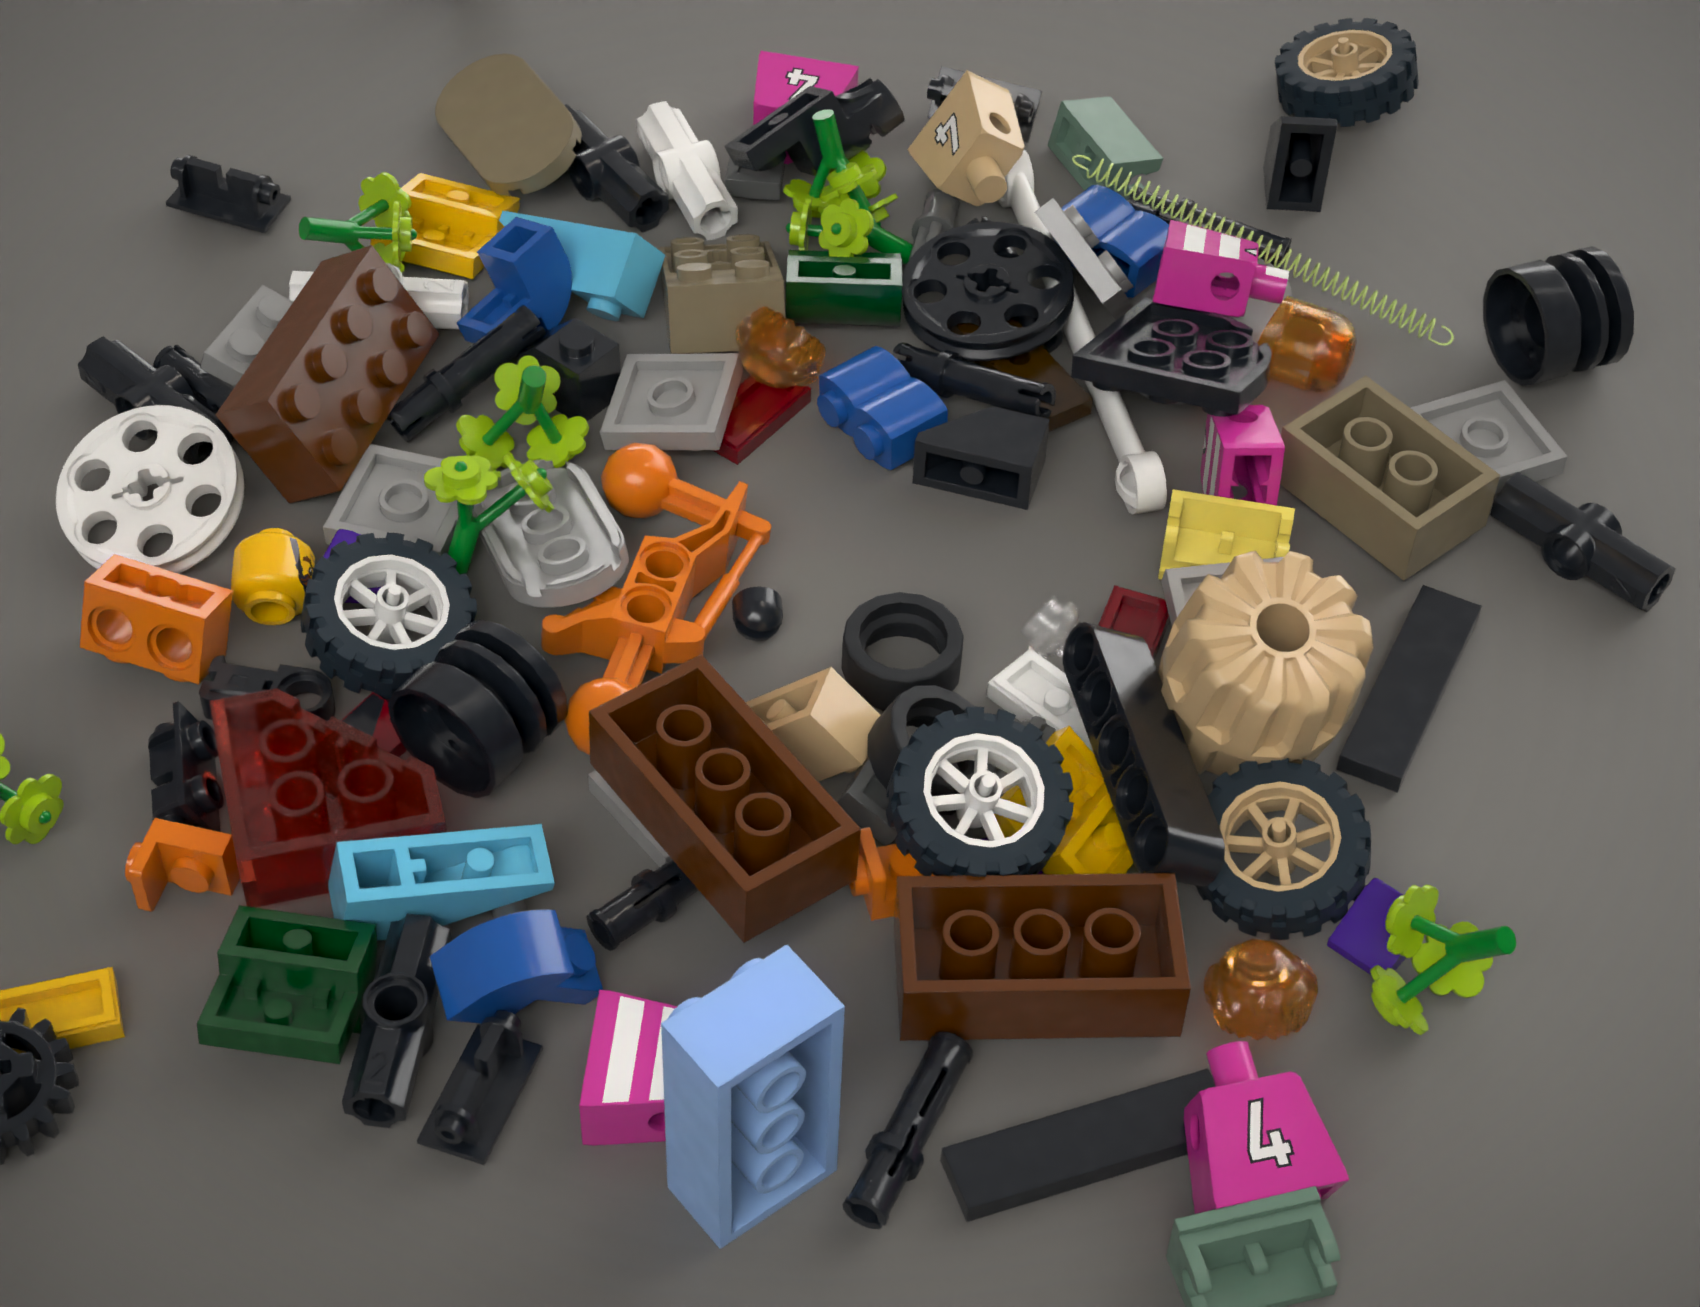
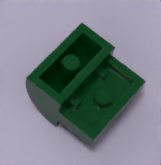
(844, 289)
(289, 984)

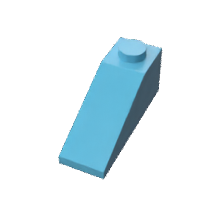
(608, 266)
(437, 875)

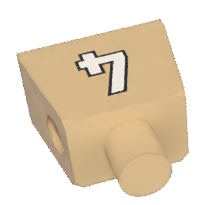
(971, 141)

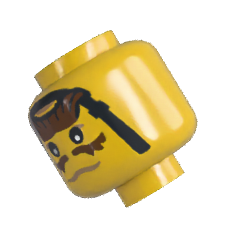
(271, 576)

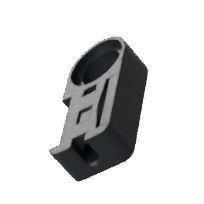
(237, 680)

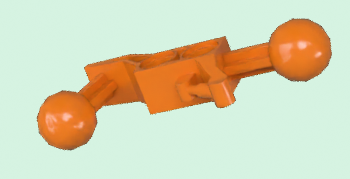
(644, 620)

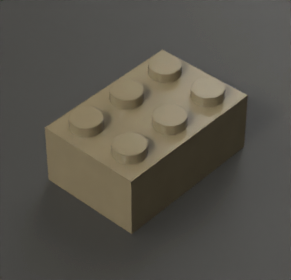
(1386, 477)

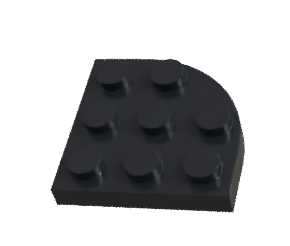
(1177, 358)

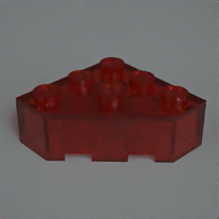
(303, 787)

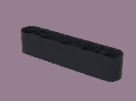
(1142, 755)

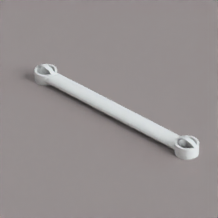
(1140, 474)

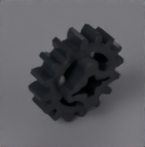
(31, 1087)

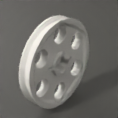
(128, 481)

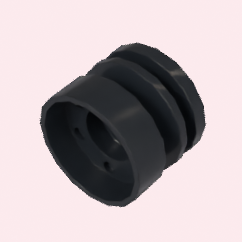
(1558, 315)
(478, 708)

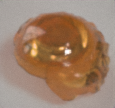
(778, 351)
(1260, 990)

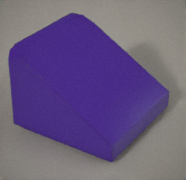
(1362, 931)

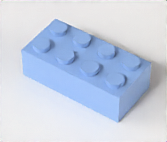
(752, 1093)

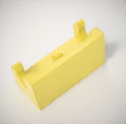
(1217, 528)

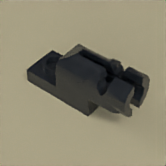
(790, 128)

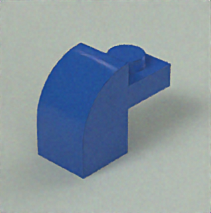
(526, 270)
(513, 964)

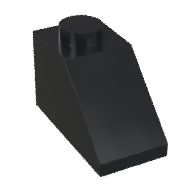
(1298, 162)
(585, 363)
(984, 456)

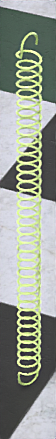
(1277, 252)

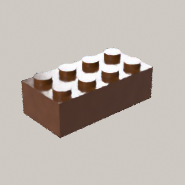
(328, 375)
(724, 797)
(1040, 956)

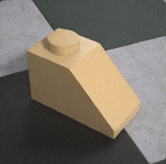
(820, 722)

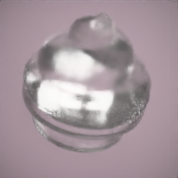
(1051, 627)

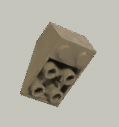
(714, 288)

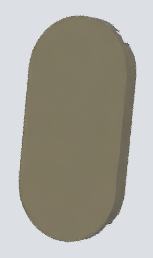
(508, 124)

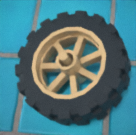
(1347, 71)
(1289, 905)

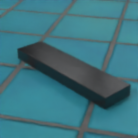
(1409, 689)
(1072, 1147)

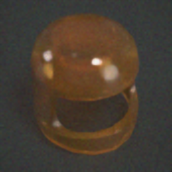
(1311, 341)

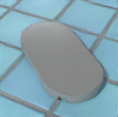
(556, 554)

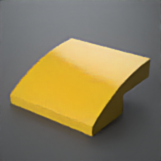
(452, 223)
(1093, 835)

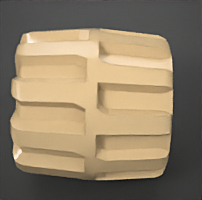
(1264, 663)

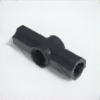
(612, 172)
(134, 383)
(1582, 541)
(388, 1050)

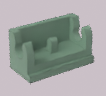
(1101, 131)
(1255, 1253)

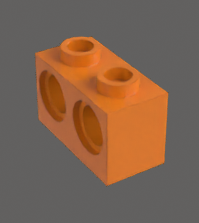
(155, 618)

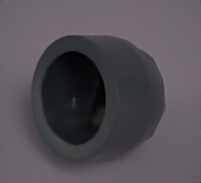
(757, 613)

